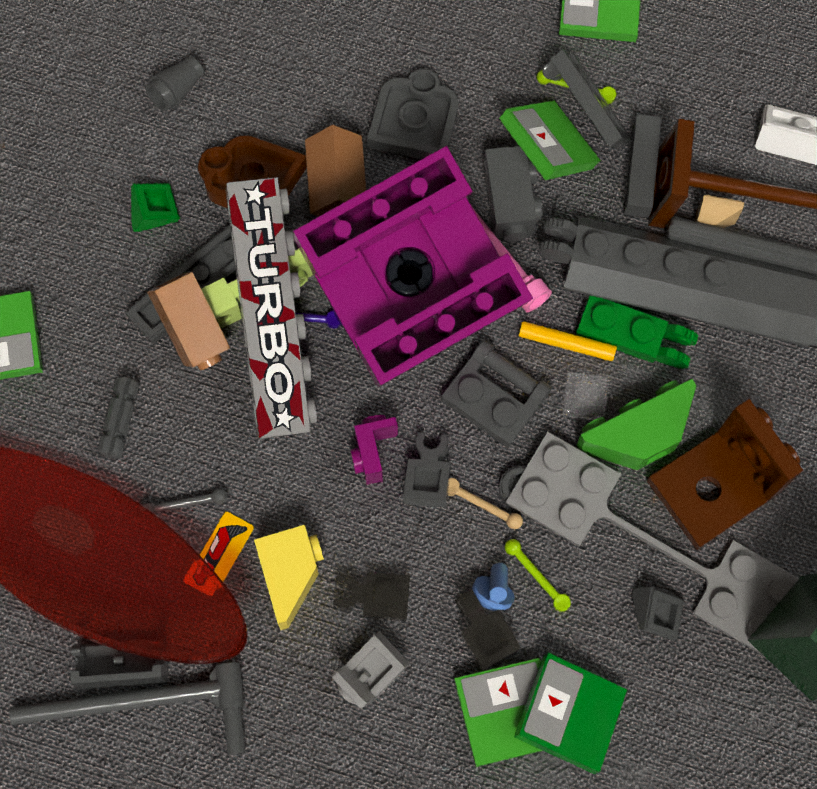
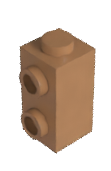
(334, 168)
(189, 321)

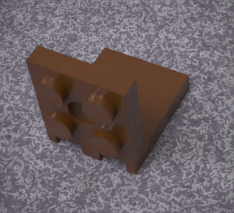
(743, 463)

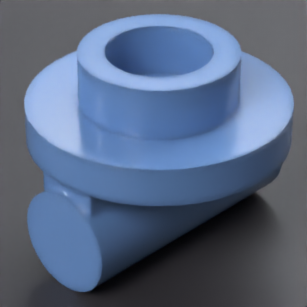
(494, 590)

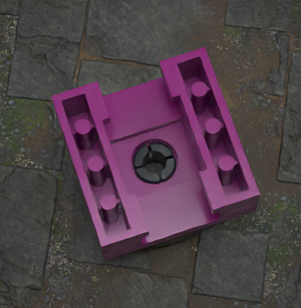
(421, 222)

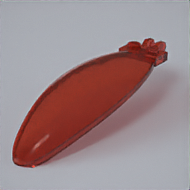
(109, 567)

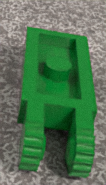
(635, 332)

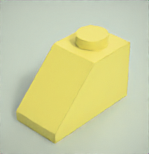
(289, 569)

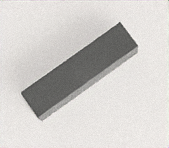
(642, 166)

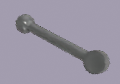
(217, 496)

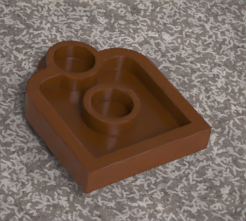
(245, 160)

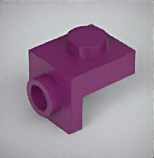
(366, 456)

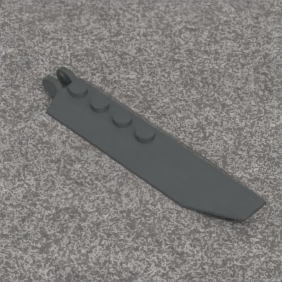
(685, 280)

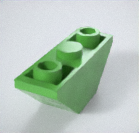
(642, 429)

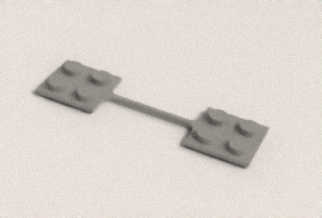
(571, 491)

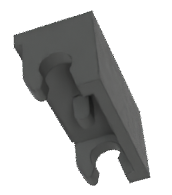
(106, 667)

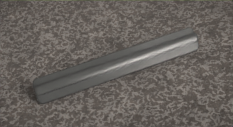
(742, 245)

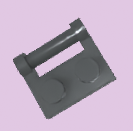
(487, 403)

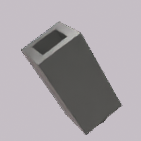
(510, 193)

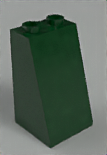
(790, 636)

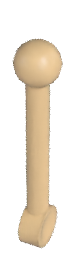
(513, 520)

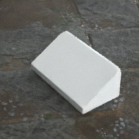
(788, 134)

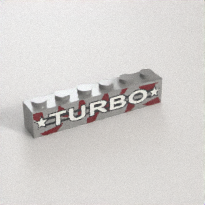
(268, 308)

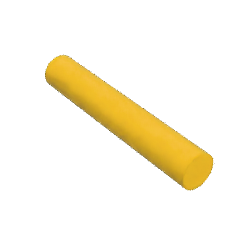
(567, 341)

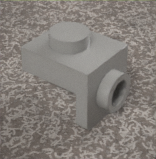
(370, 671)

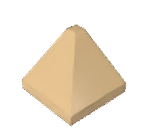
(718, 211)

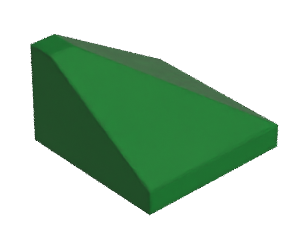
(152, 206)

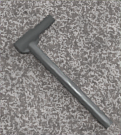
(222, 688)

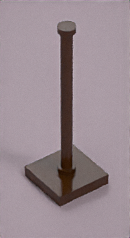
(676, 176)

